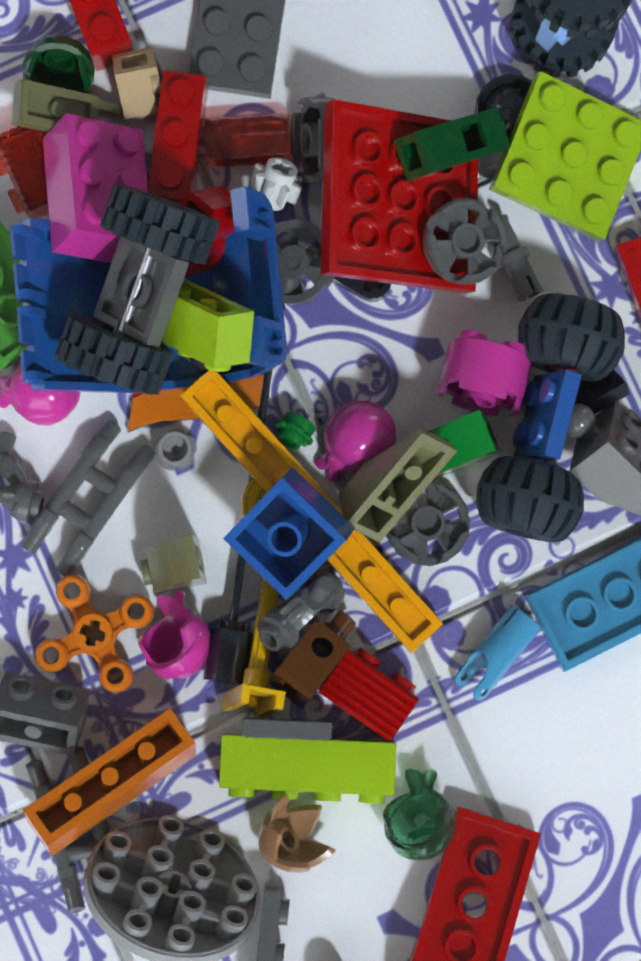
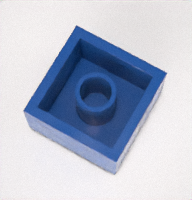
(289, 533)

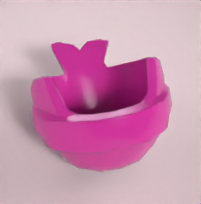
(36, 406)
(354, 437)
(177, 643)

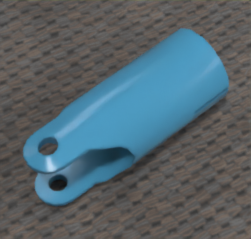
(498, 650)

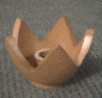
(288, 839)

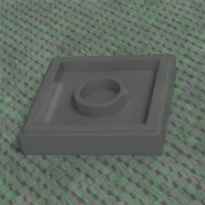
(287, 728)

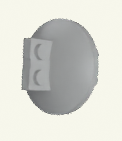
(170, 893)

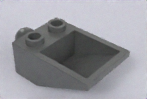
(608, 454)

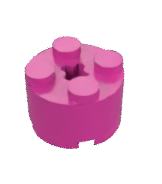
(485, 374)

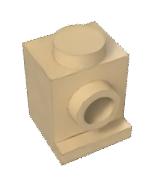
(137, 82)

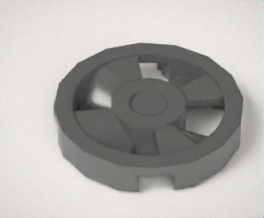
(464, 241)
(298, 263)
(429, 524)

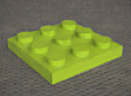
(569, 156)

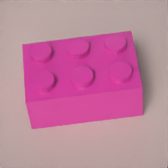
(81, 169)

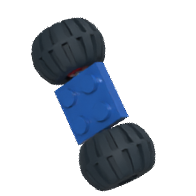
(573, 343)

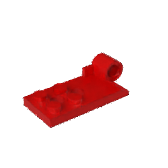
(446, 929)

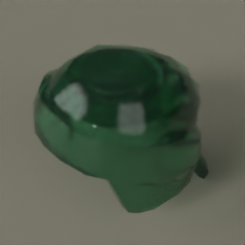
(420, 821)

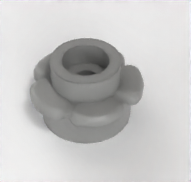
(164, 447)

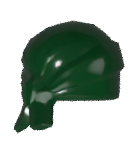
(59, 63)

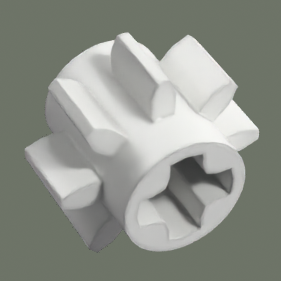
(277, 182)

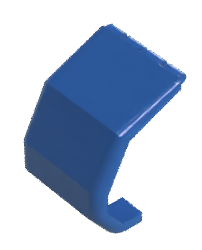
(63, 284)

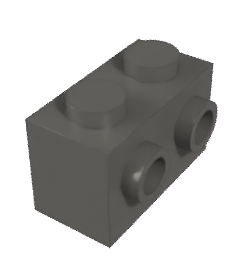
(42, 710)

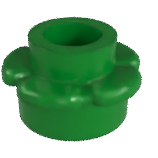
(294, 431)

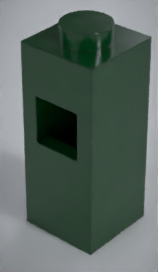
(452, 143)

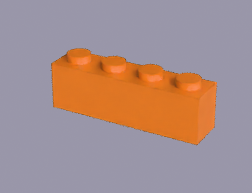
(110, 782)

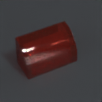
(247, 139)

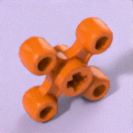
(78, 643)

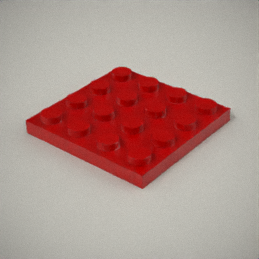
(369, 210)

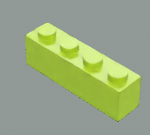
(209, 328)
(308, 766)

